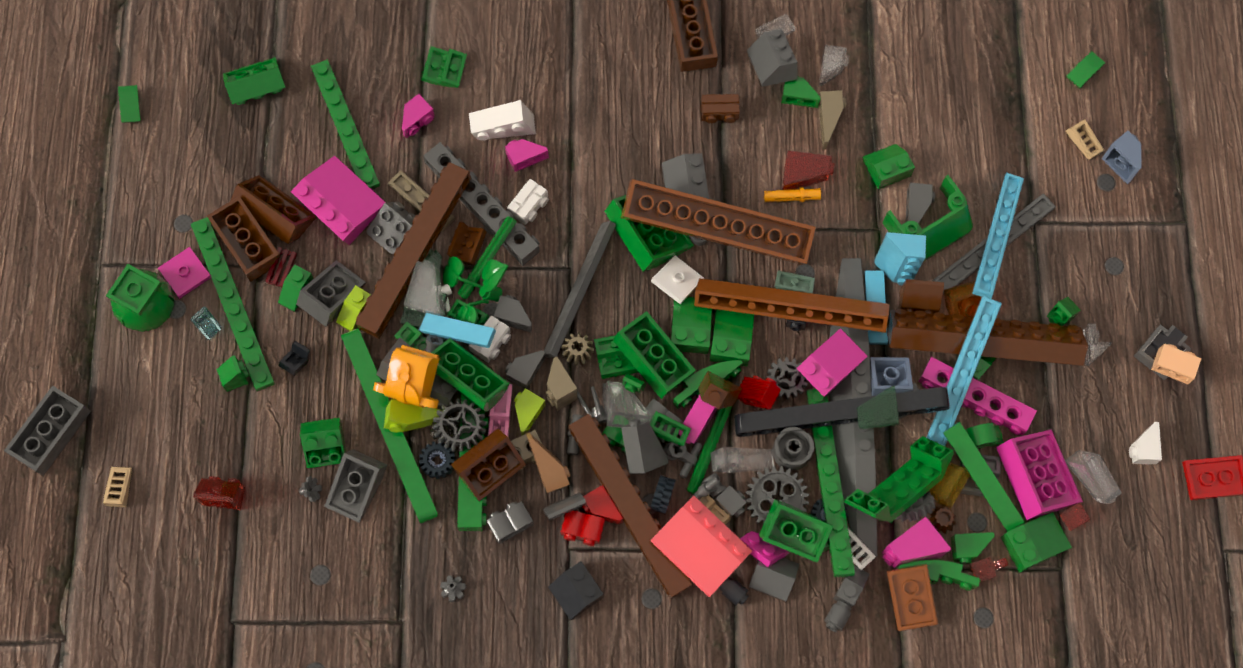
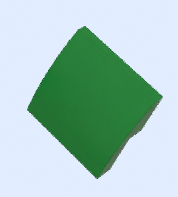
(444, 67)
(611, 359)

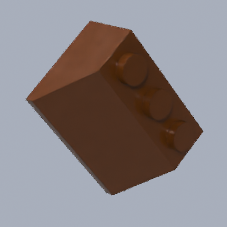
(488, 464)

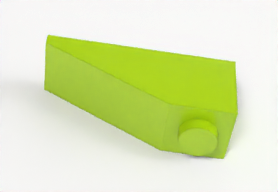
(405, 417)

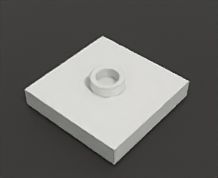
(677, 279)

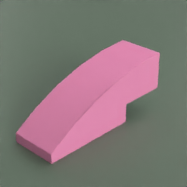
(501, 413)

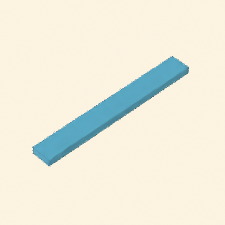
(998, 236)
(965, 367)

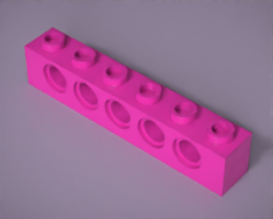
(987, 394)

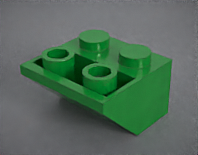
(322, 442)

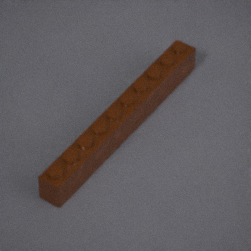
(415, 247)
(627, 500)

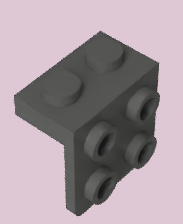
(390, 225)

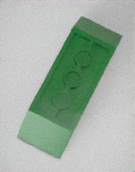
(907, 484)

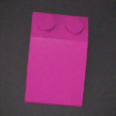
(832, 362)

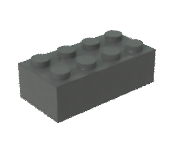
(47, 430)

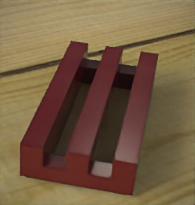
(286, 253)

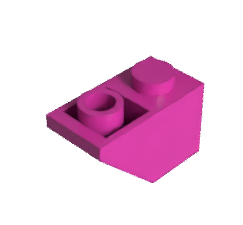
(416, 114)

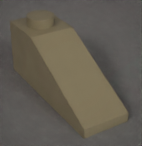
(830, 111)

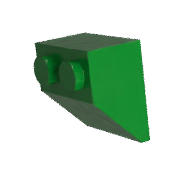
(889, 165)

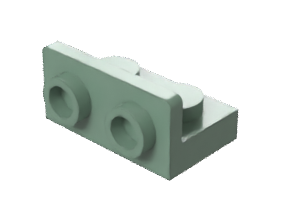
(794, 282)

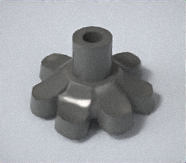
(310, 489)
(453, 591)

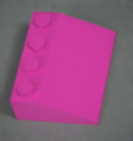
(339, 199)
(1038, 474)

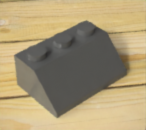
(773, 58)
(686, 174)

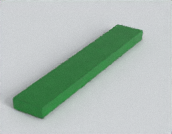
(983, 477)

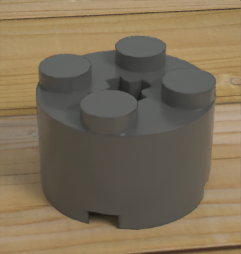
(799, 440)

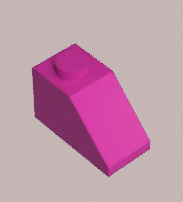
(525, 153)

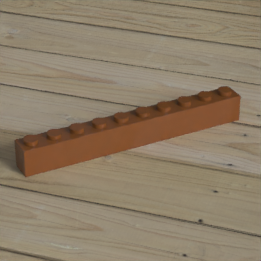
(792, 305)

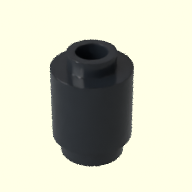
(734, 591)

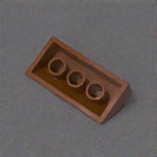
(274, 209)
(244, 238)

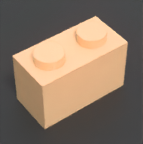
(1176, 363)

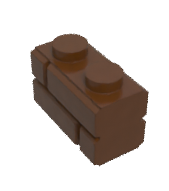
(720, 107)

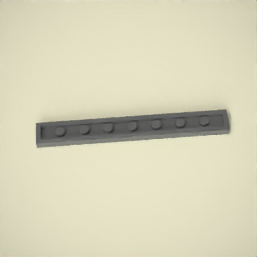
(971, 261)
(579, 289)

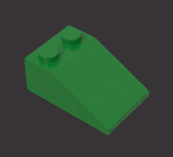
(691, 327)
(732, 336)
(795, 531)
(1035, 542)

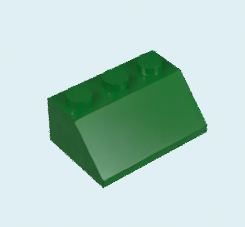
(253, 81)

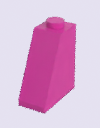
(698, 419)

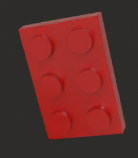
(1214, 477)

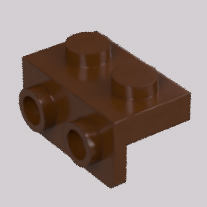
(466, 243)

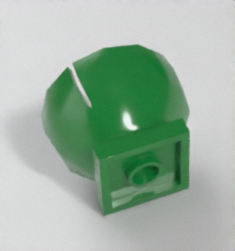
(141, 299)

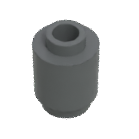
(838, 616)

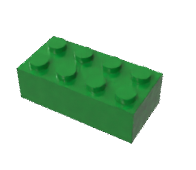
(653, 354)

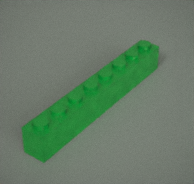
(469, 508)

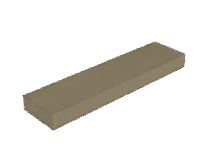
(412, 193)

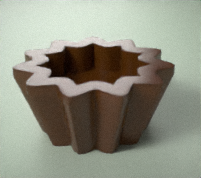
(942, 519)

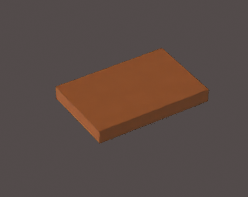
(912, 597)

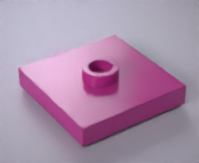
(184, 272)

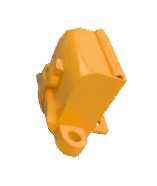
(410, 377)

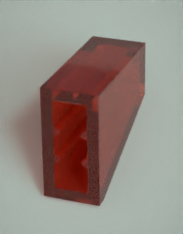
(805, 169)

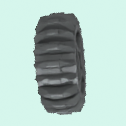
(453, 422)

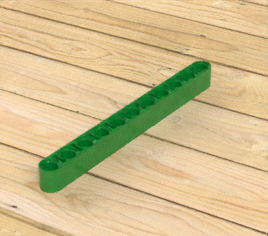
(395, 441)

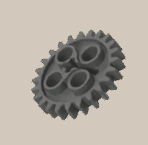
(759, 494)

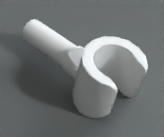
(446, 289)

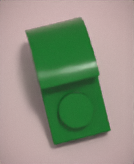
(985, 435)

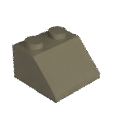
(560, 387)

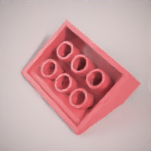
(701, 546)

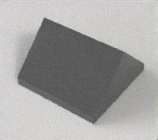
(776, 579)

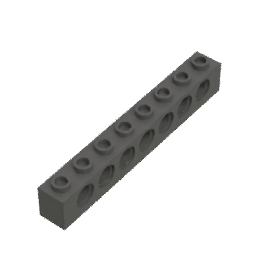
(521, 252)

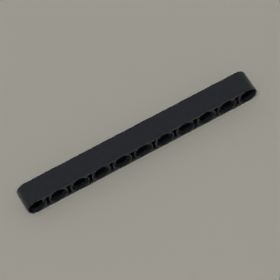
(835, 412)

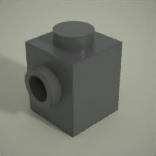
(731, 502)

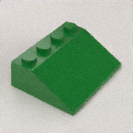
(646, 243)

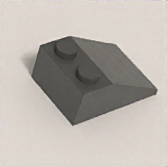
(327, 292)
(355, 484)

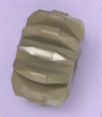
(581, 343)

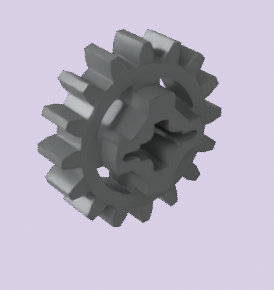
(794, 374)
(919, 508)

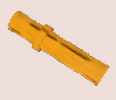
(792, 195)

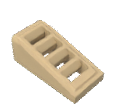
(1090, 136)
(122, 501)

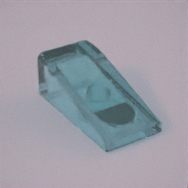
(206, 323)

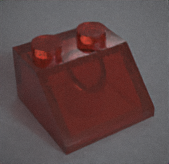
(220, 493)

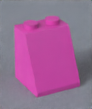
(916, 544)

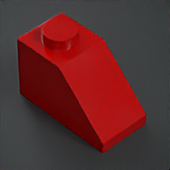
(601, 505)

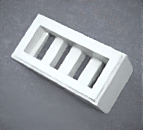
(859, 543)

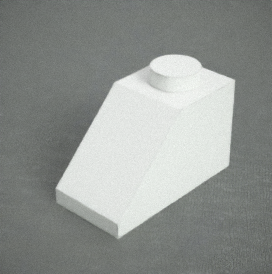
(1147, 447)

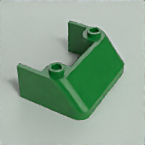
(944, 230)

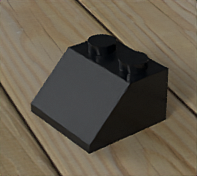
(576, 590)

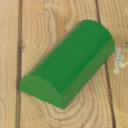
(469, 375)

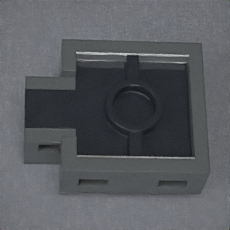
(1160, 336)

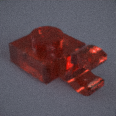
(986, 569)

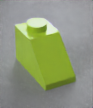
(352, 307)
(528, 408)

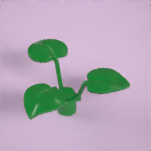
(491, 274)

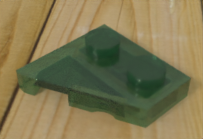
(879, 410)

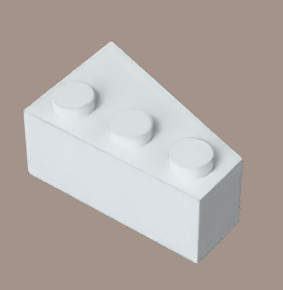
(502, 121)

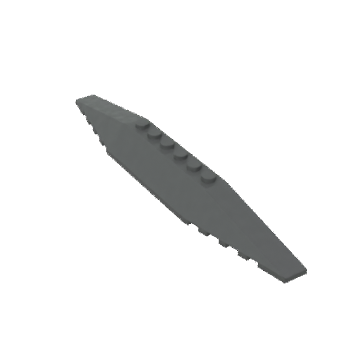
(853, 445)

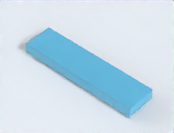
(876, 293)
(457, 330)

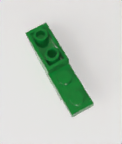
(691, 384)
(948, 573)

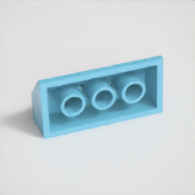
(901, 256)

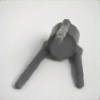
(598, 411)

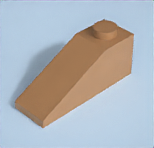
(549, 467)

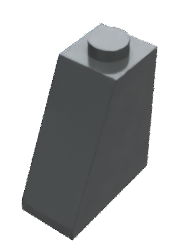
(642, 447)

